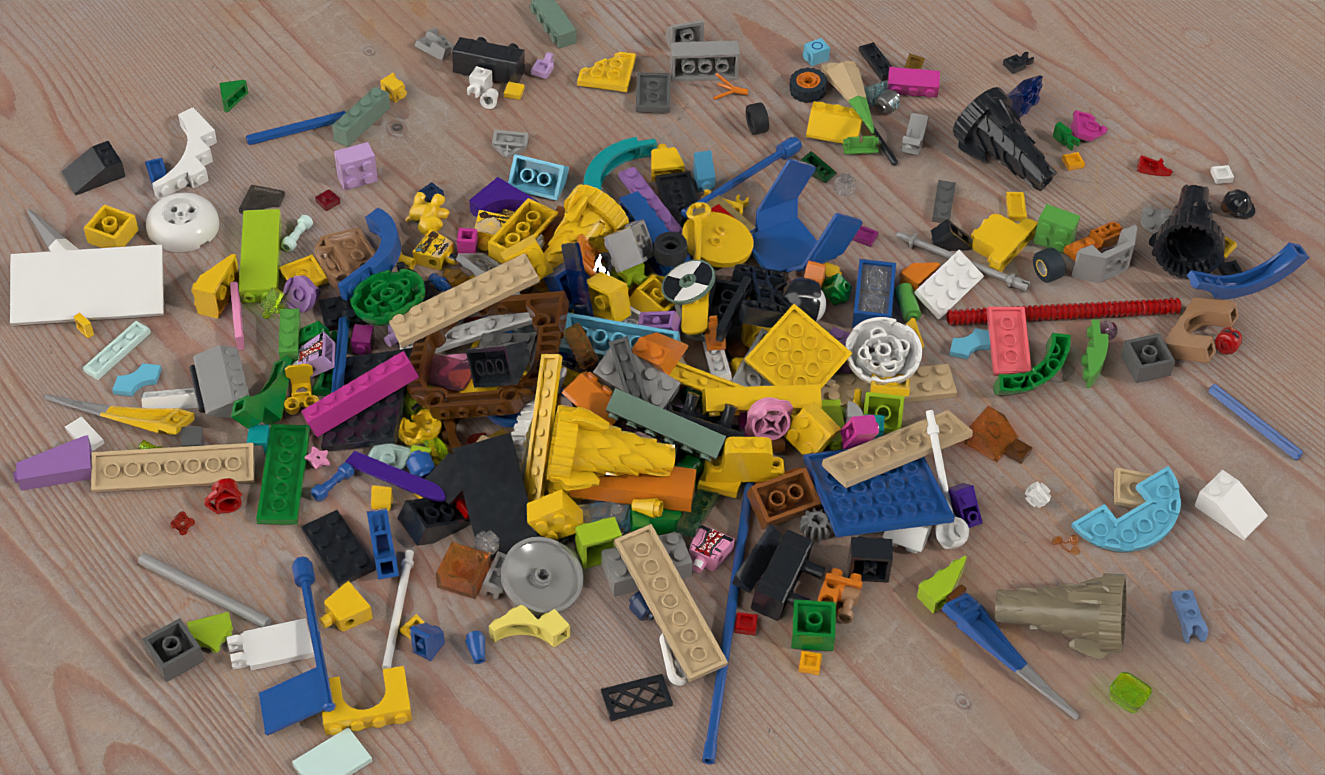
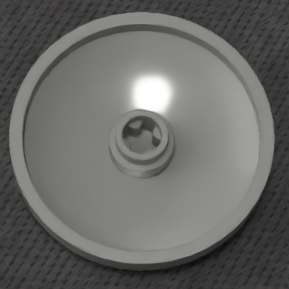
(542, 575)

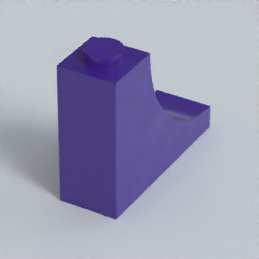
(496, 197)

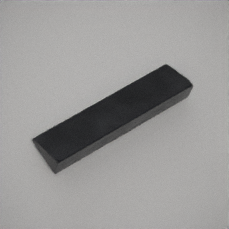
(757, 560)

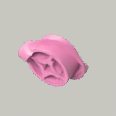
(769, 418)

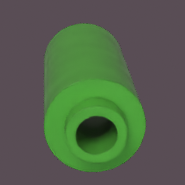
(907, 302)

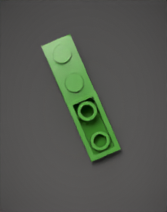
(1095, 353)

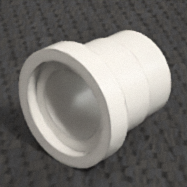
(489, 98)

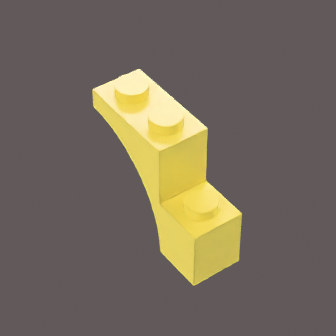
(520, 621)

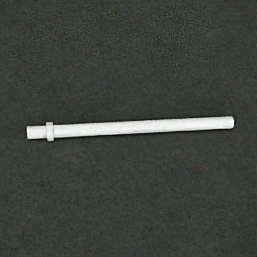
(406, 564)

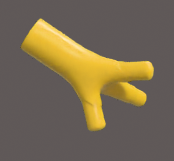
(857, 397)

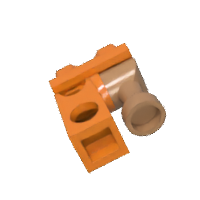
(842, 590)

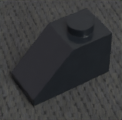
(950, 237)

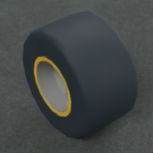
(1049, 264)

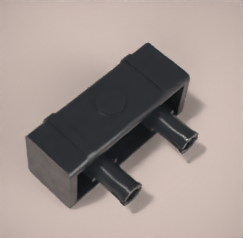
(504, 61)
(723, 426)
(782, 574)

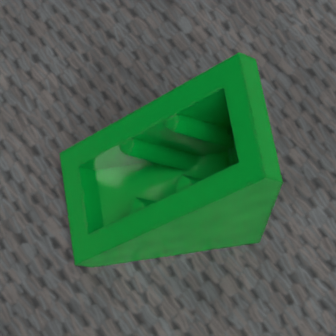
(232, 93)

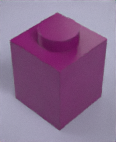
(362, 339)

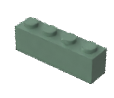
(554, 22)
(361, 116)

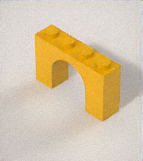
(391, 710)

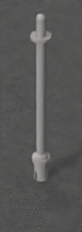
(1011, 279)

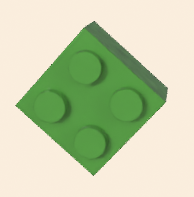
(1056, 228)

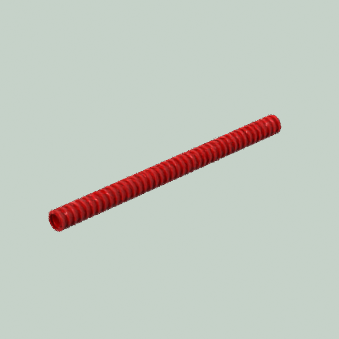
(1074, 311)

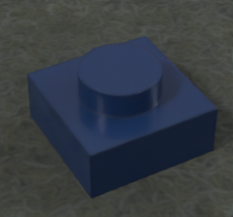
(430, 190)

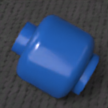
(420, 463)

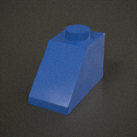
(426, 640)

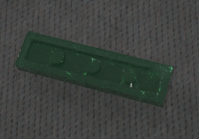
(701, 507)

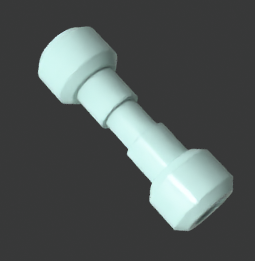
(289, 242)

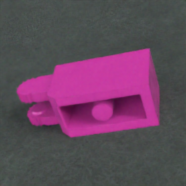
(859, 431)

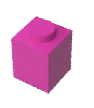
(467, 240)

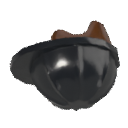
(1238, 203)

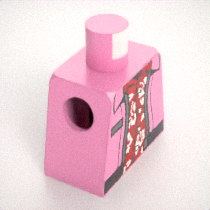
(710, 549)

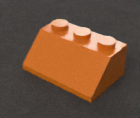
(590, 394)

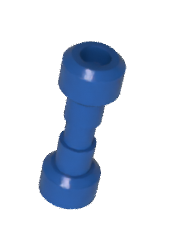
(344, 471)

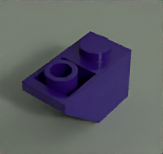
(965, 504)

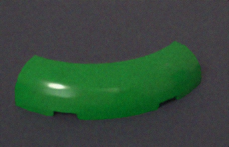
(1055, 356)

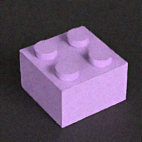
(356, 166)

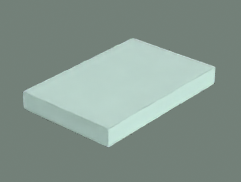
(335, 756)

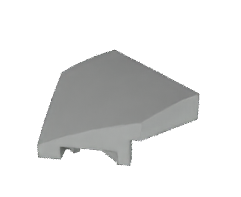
(509, 142)

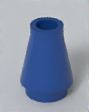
(476, 645)

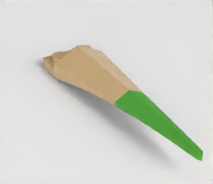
(848, 81)

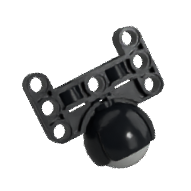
(773, 296)

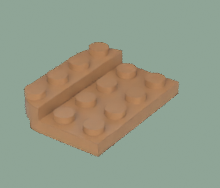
(342, 254)

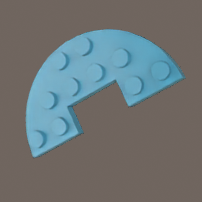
(1141, 526)

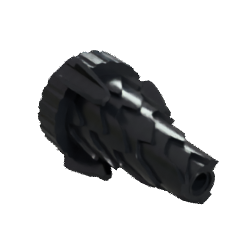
(995, 129)
(1189, 236)

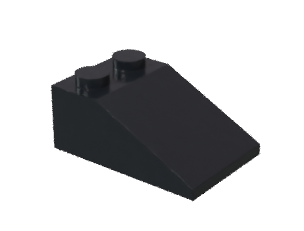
(94, 168)
(431, 520)

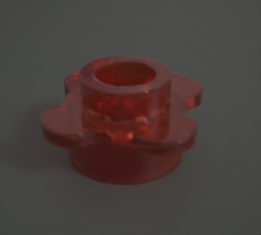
(182, 517)

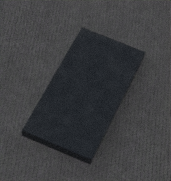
(494, 490)

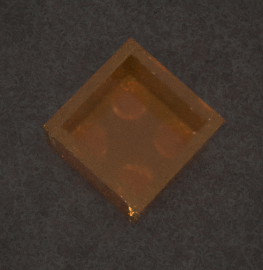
(463, 570)

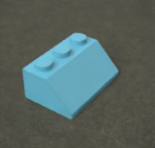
(538, 176)

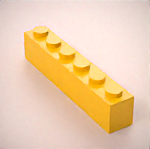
(744, 397)

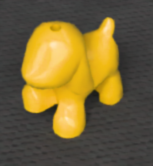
(428, 213)

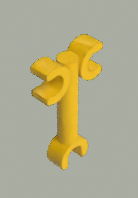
(738, 205)

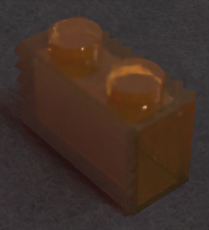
(580, 345)

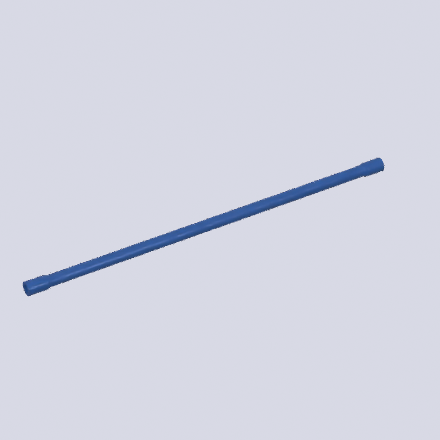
(710, 745)

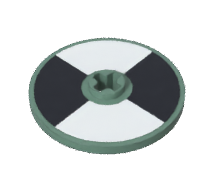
(688, 282)

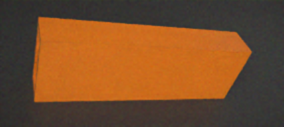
(674, 490)

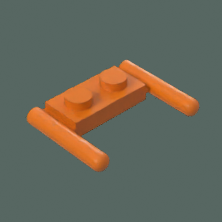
(589, 252)

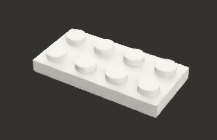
(948, 284)

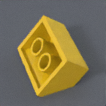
(833, 122)

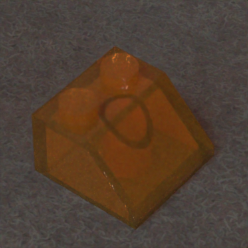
(991, 434)

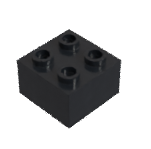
(870, 558)

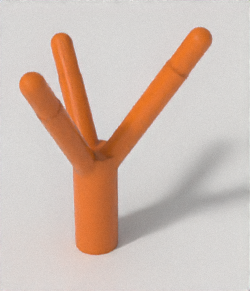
(733, 89)

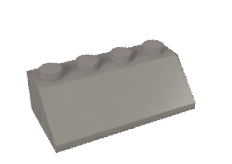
(220, 379)

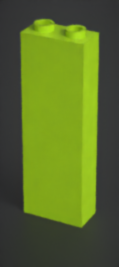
(260, 254)

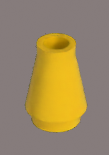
(650, 507)

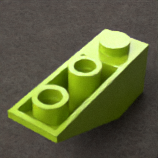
(935, 590)

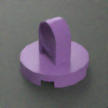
(301, 293)

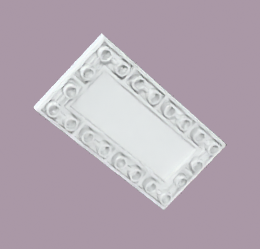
(87, 281)

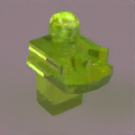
(272, 303)

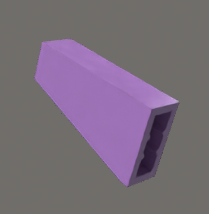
(56, 466)

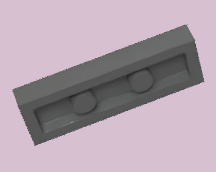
(943, 201)

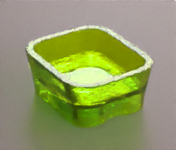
(1129, 692)

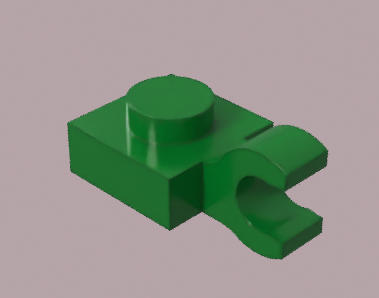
(1064, 136)

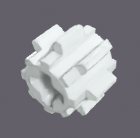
(1038, 494)

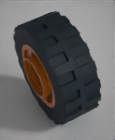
(808, 85)

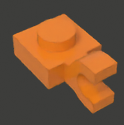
(710, 336)

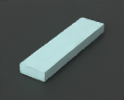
(116, 350)

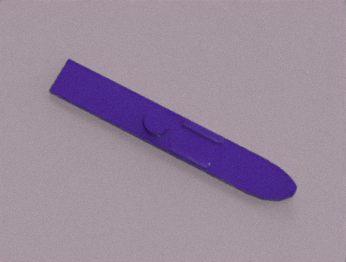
(396, 476)

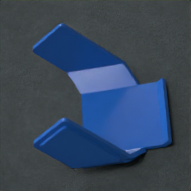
(781, 237)

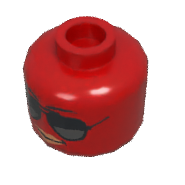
(1228, 340)

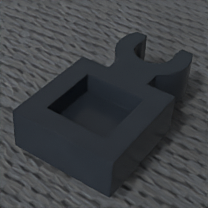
(1017, 63)

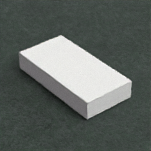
(81, 428)

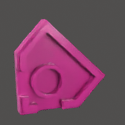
(1086, 127)

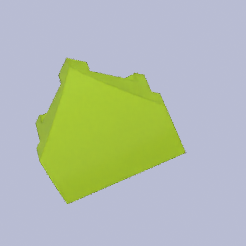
(211, 630)

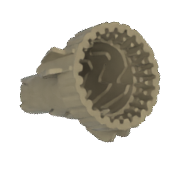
(1084, 611)

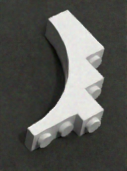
(190, 168)

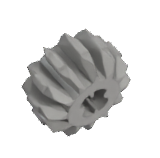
(816, 525)

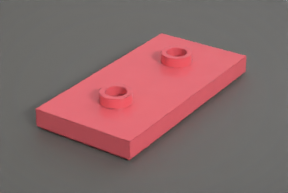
(1008, 340)

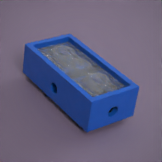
(873, 290)

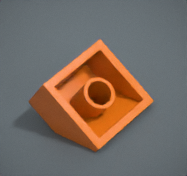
(659, 351)

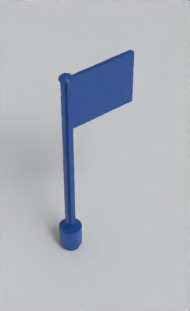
(309, 691)

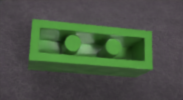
(289, 333)

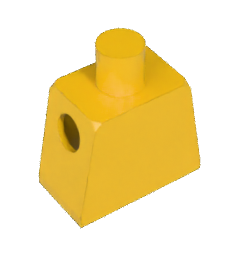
(665, 161)
(345, 609)

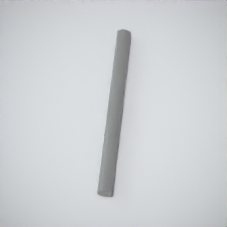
(204, 590)

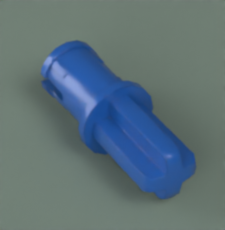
(440, 283)

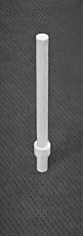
(933, 431)

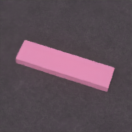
(237, 315)

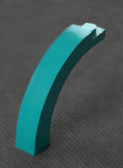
(614, 156)

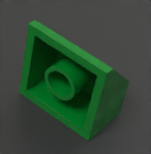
(813, 625)

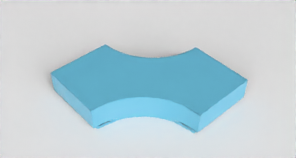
(966, 346)
(128, 384)

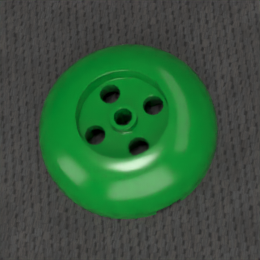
(387, 295)

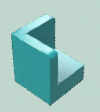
(259, 436)

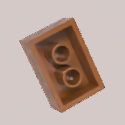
(783, 498)

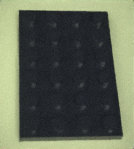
(377, 423)

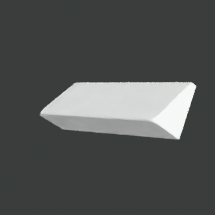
(170, 399)

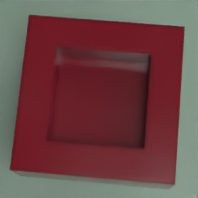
(327, 200)

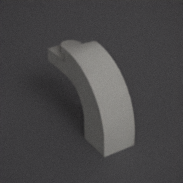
(915, 134)

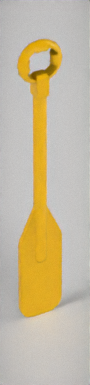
(696, 313)

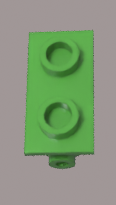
(853, 146)

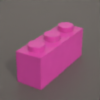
(914, 81)

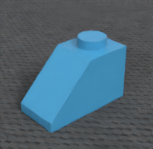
(703, 171)

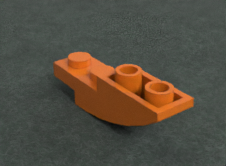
(1099, 237)

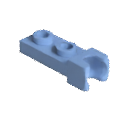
(1189, 615)

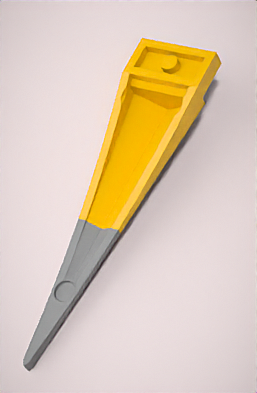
(153, 419)

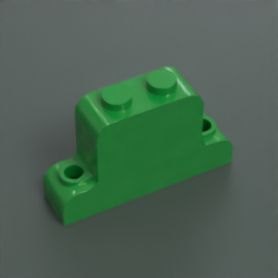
(662, 525)

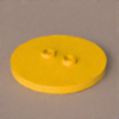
(723, 240)

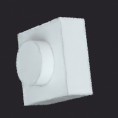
(1222, 174)

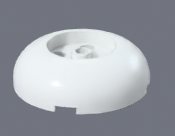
(193, 221)
(882, 335)

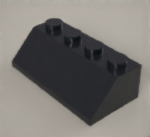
(498, 363)

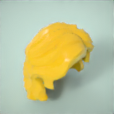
(420, 429)

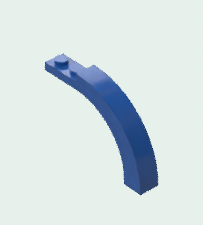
(384, 259)
(1252, 280)

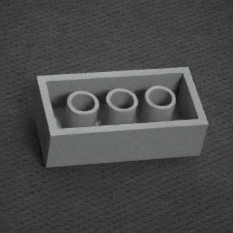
(703, 60)
(658, 386)
(619, 576)

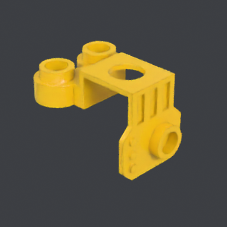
(300, 378)

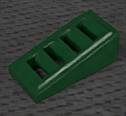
(814, 160)

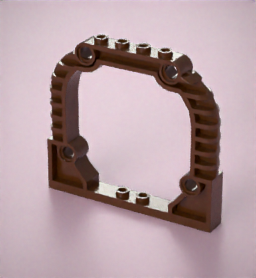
(549, 320)

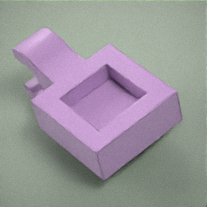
(543, 67)

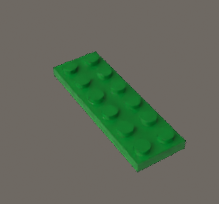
(283, 474)

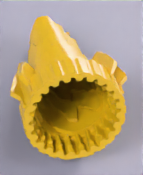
(588, 213)
(590, 447)

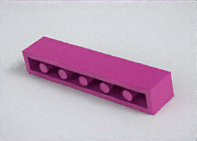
(360, 394)

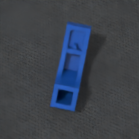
(382, 543)

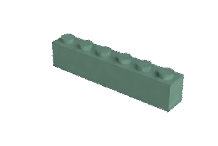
(664, 424)

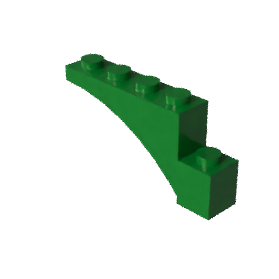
(268, 402)

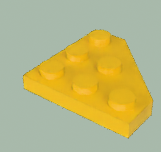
(610, 73)

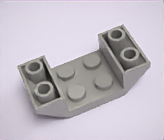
(629, 245)
(1098, 267)

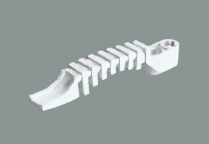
(522, 431)

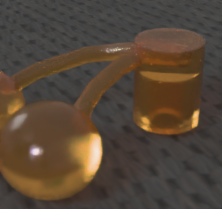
(1074, 540)

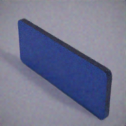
(577, 279)

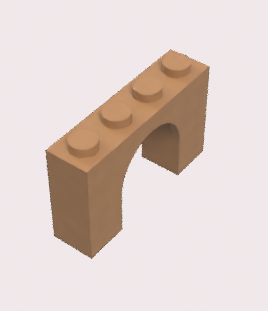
(1198, 314)

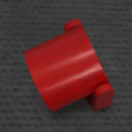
(225, 495)

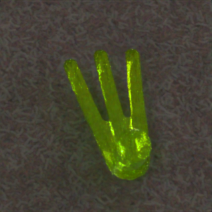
(439, 447)

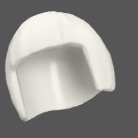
(952, 534)

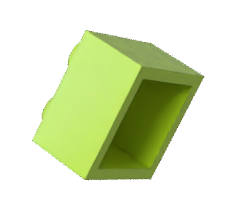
(595, 537)

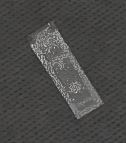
(598, 511)

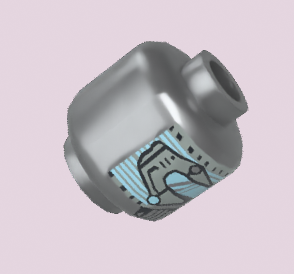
(887, 102)

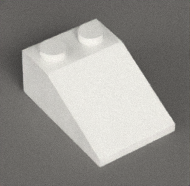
(1230, 505)

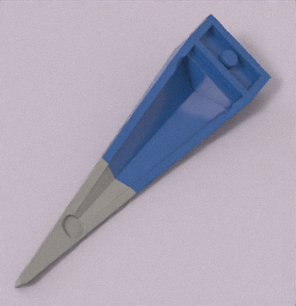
(979, 626)

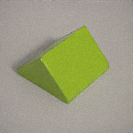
(886, 405)

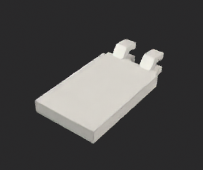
(271, 645)

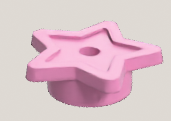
(317, 463)

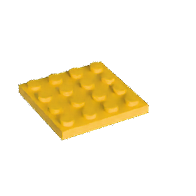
(797, 352)

